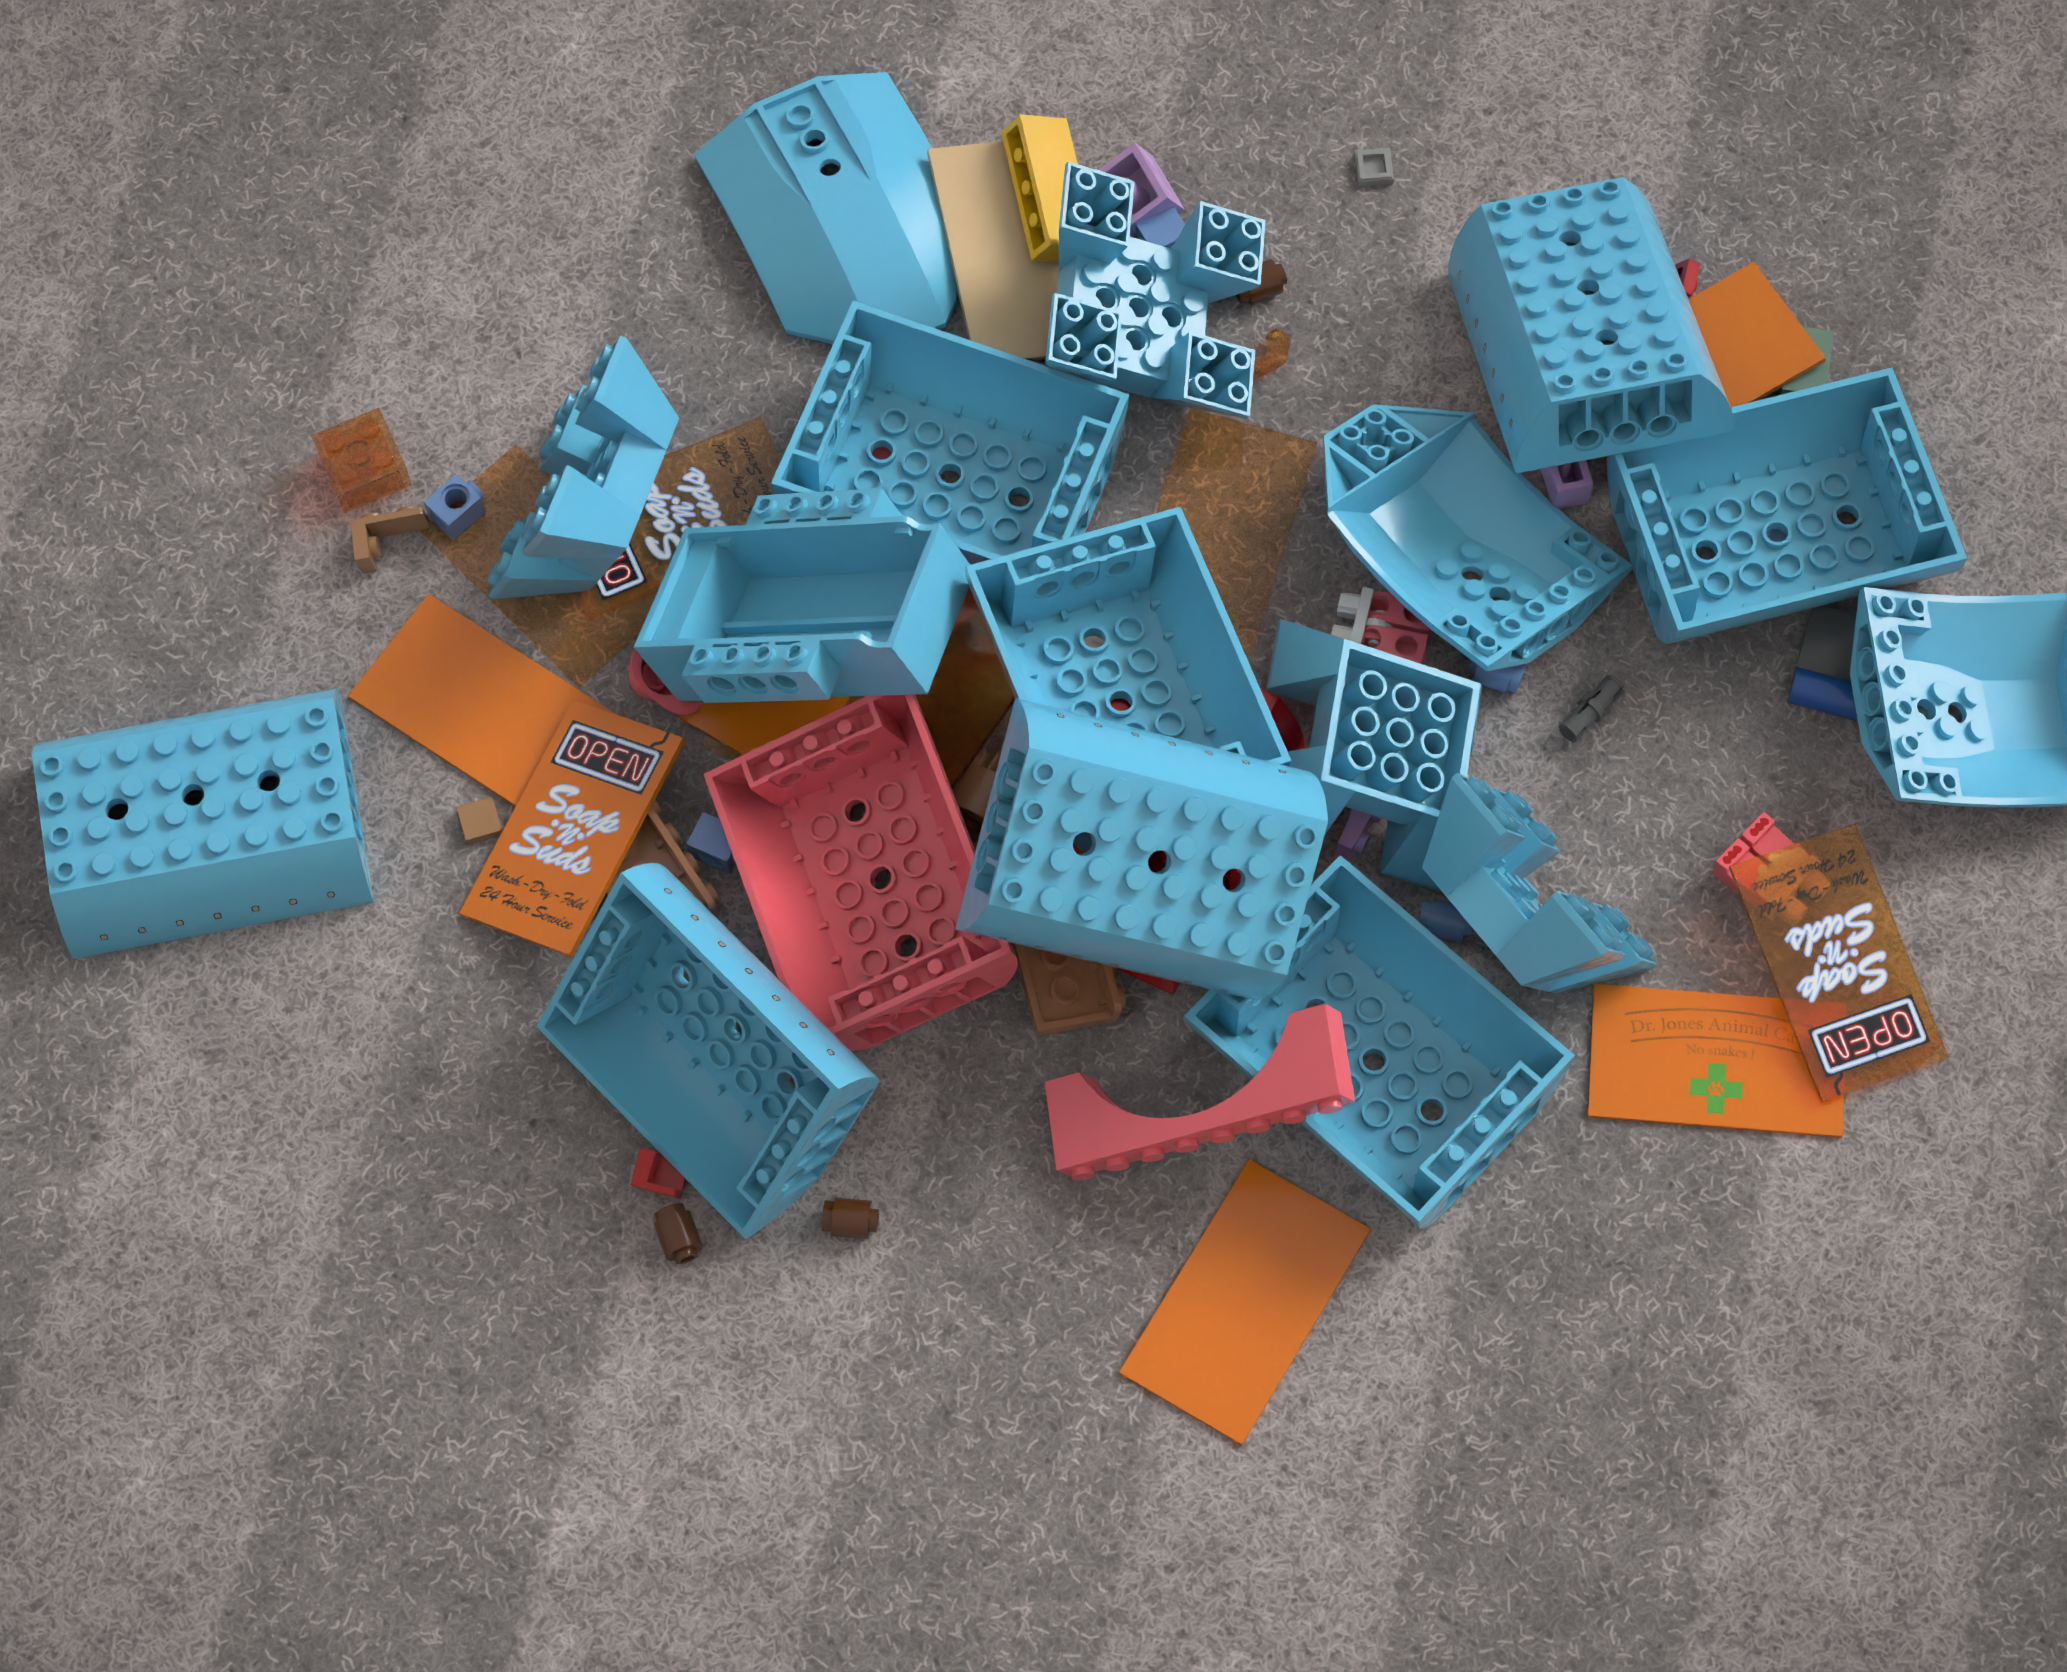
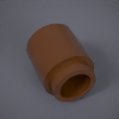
(1272, 282)
(849, 1218)
(677, 1233)

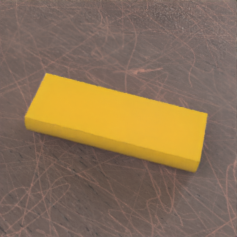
(1037, 159)

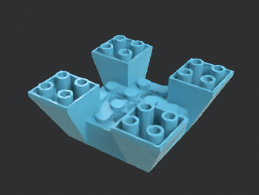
(1138, 309)
(602, 471)
(1380, 735)
(1480, 863)

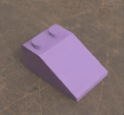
(1151, 188)

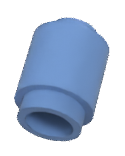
(1500, 679)
(1444, 920)

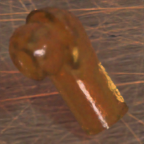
(1275, 355)

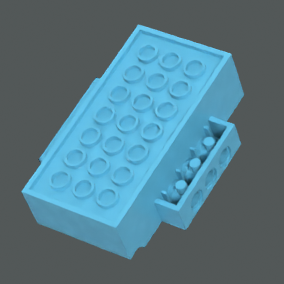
(806, 603)

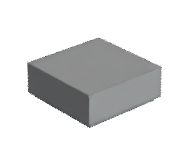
(1374, 167)

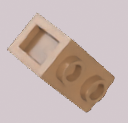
(372, 526)

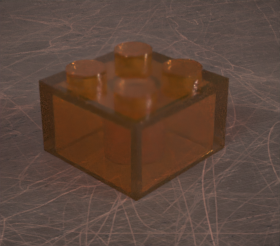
(361, 460)

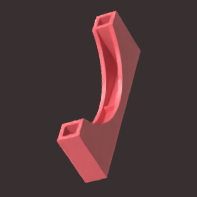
(1300, 1078)

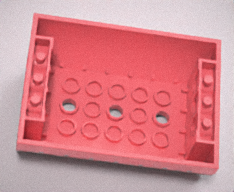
(816, 870)

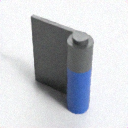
(1824, 664)

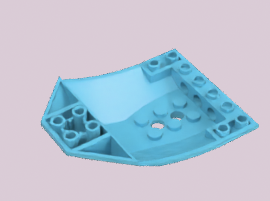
(844, 236)
(1437, 498)
(1990, 659)

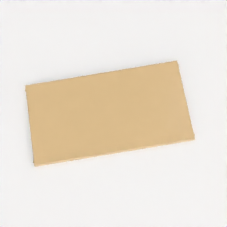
(998, 285)

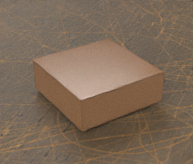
(479, 820)

